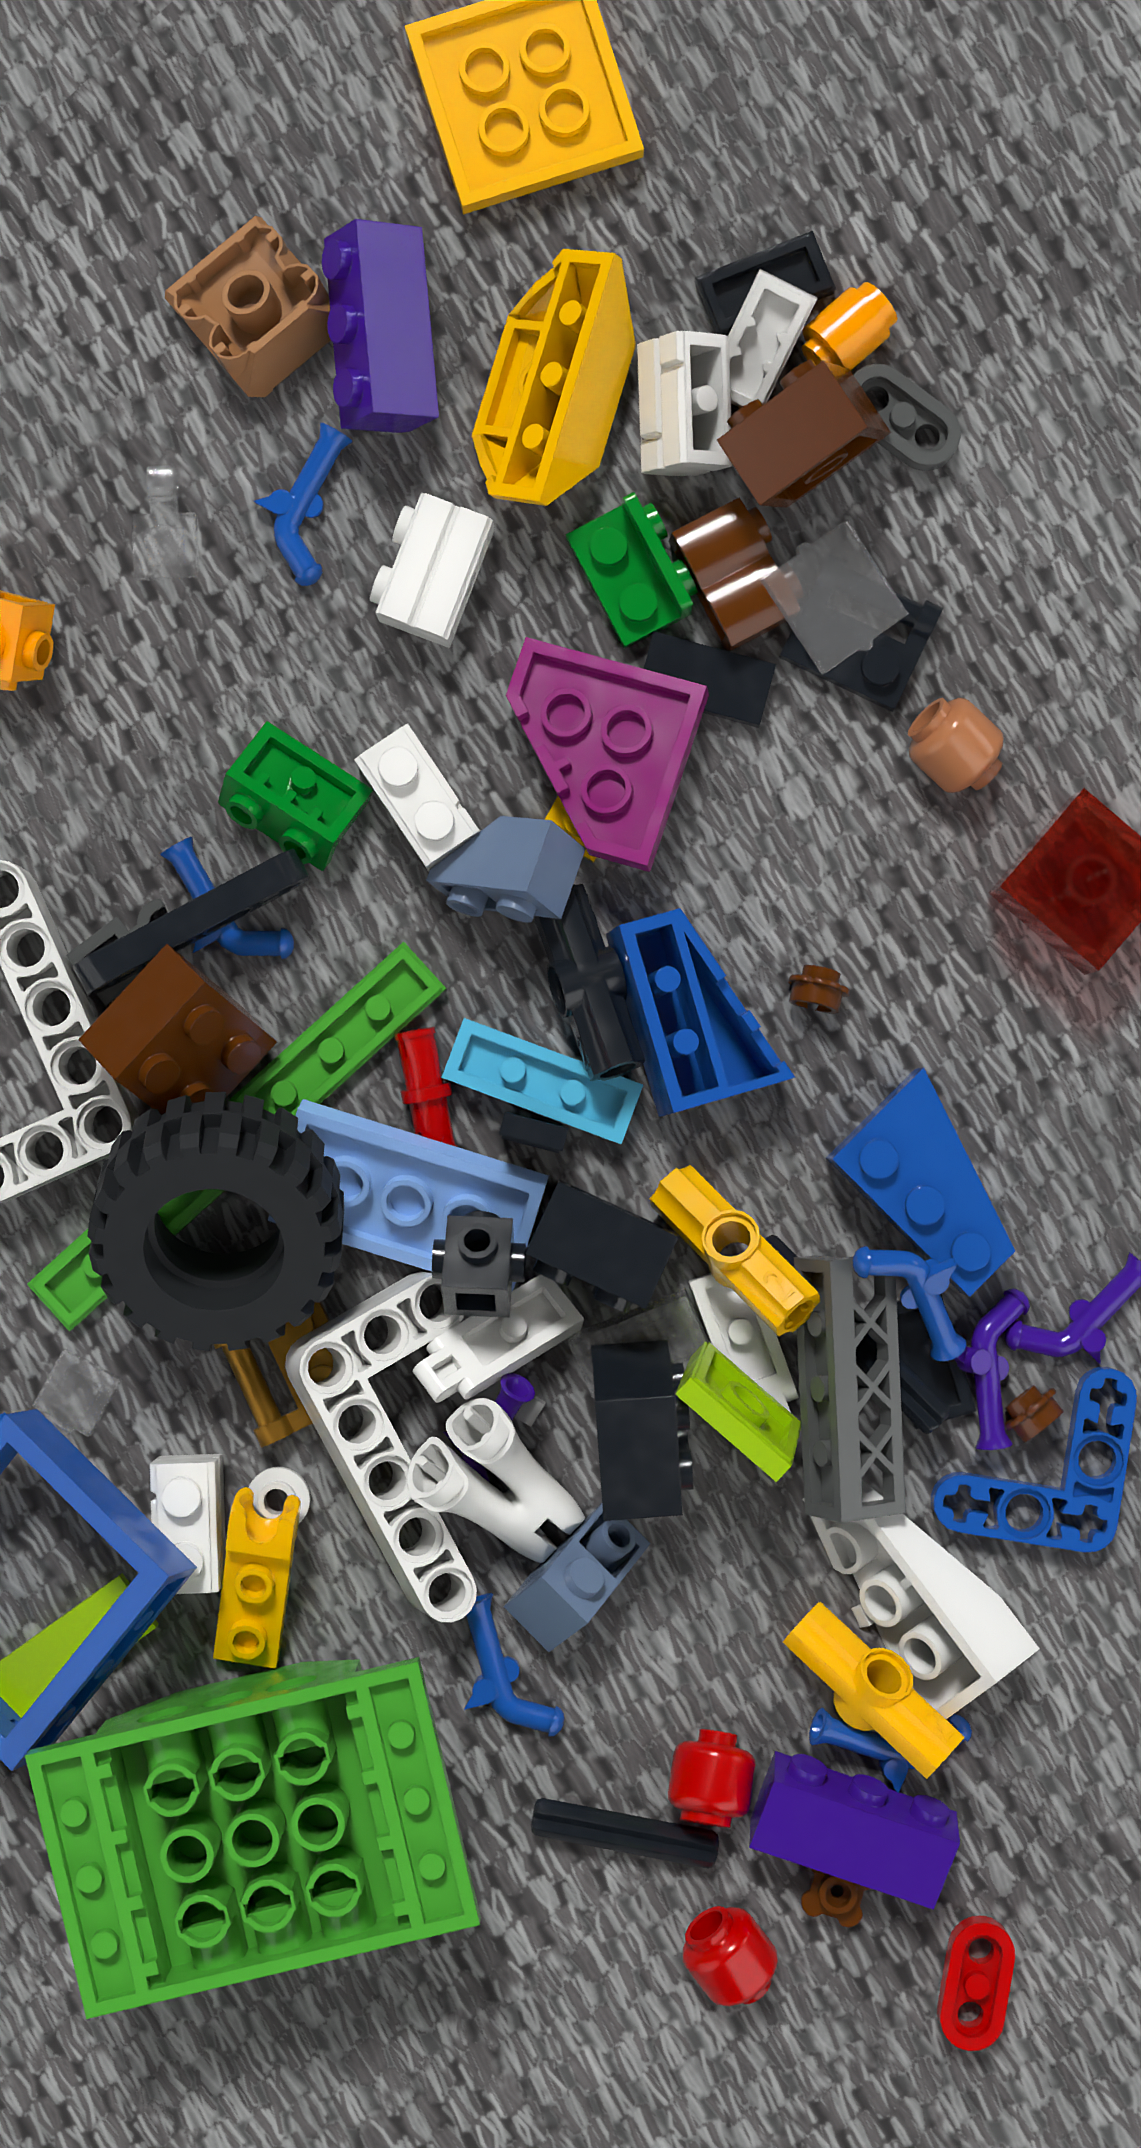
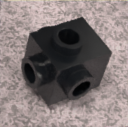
(478, 1264)

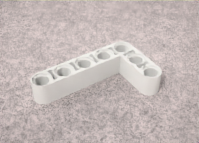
(55, 1046)
(377, 1439)

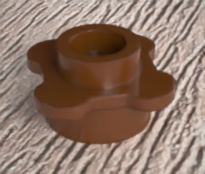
(820, 1900)

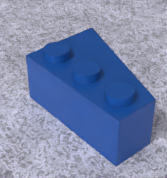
(687, 1017)
(924, 1183)

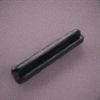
(625, 1833)

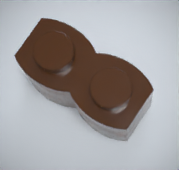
(727, 562)

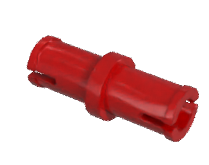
(424, 1086)

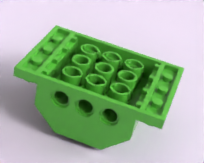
(252, 1831)

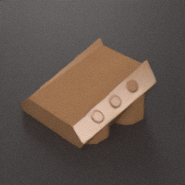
(254, 307)

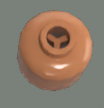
(956, 745)

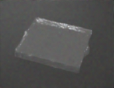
(834, 597)

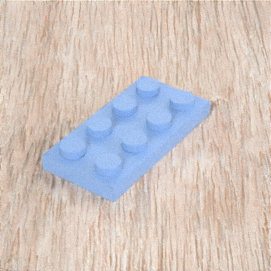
(407, 1184)

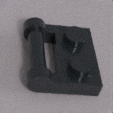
(885, 668)

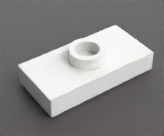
(765, 337)

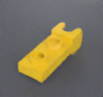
(255, 1582)

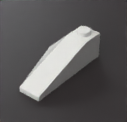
(927, 1607)

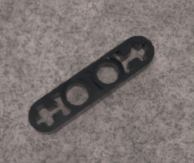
(191, 921)

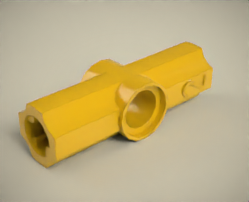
(757, 1274)
(873, 1689)

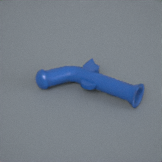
(304, 502)
(229, 937)
(925, 1284)
(499, 1672)
(870, 1743)

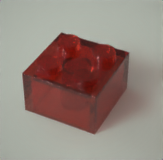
(1078, 883)

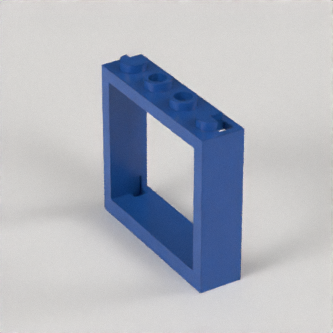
(157, 1560)

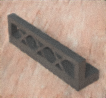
(833, 1401)

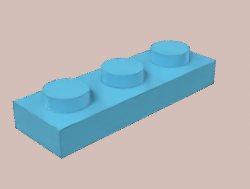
(541, 1081)

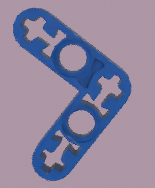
(1075, 1489)

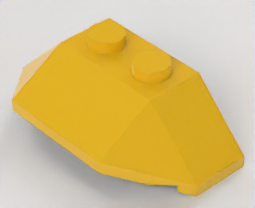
(556, 380)

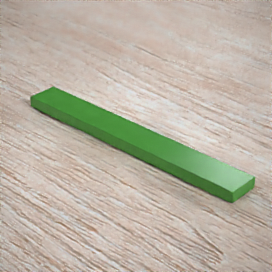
(305, 1070)

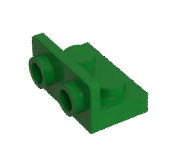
(632, 570)
(292, 795)

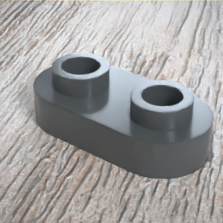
(908, 411)

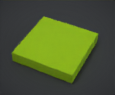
(740, 1410)

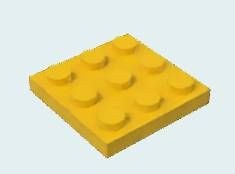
(523, 96)

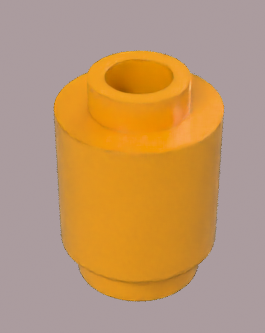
(849, 327)

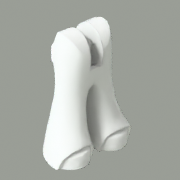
(448, 1484)

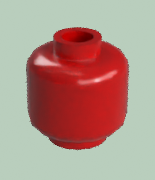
(711, 1779)
(729, 1956)

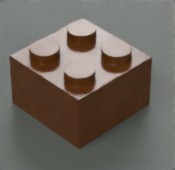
(802, 433)
(176, 1035)

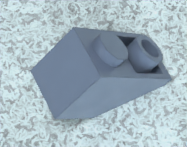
(511, 869)
(576, 1579)

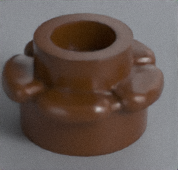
(817, 986)
(1032, 1412)

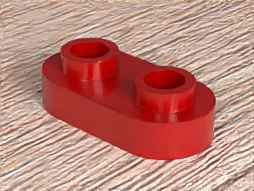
(976, 1980)

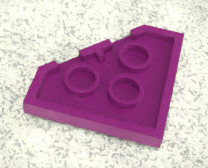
(608, 743)

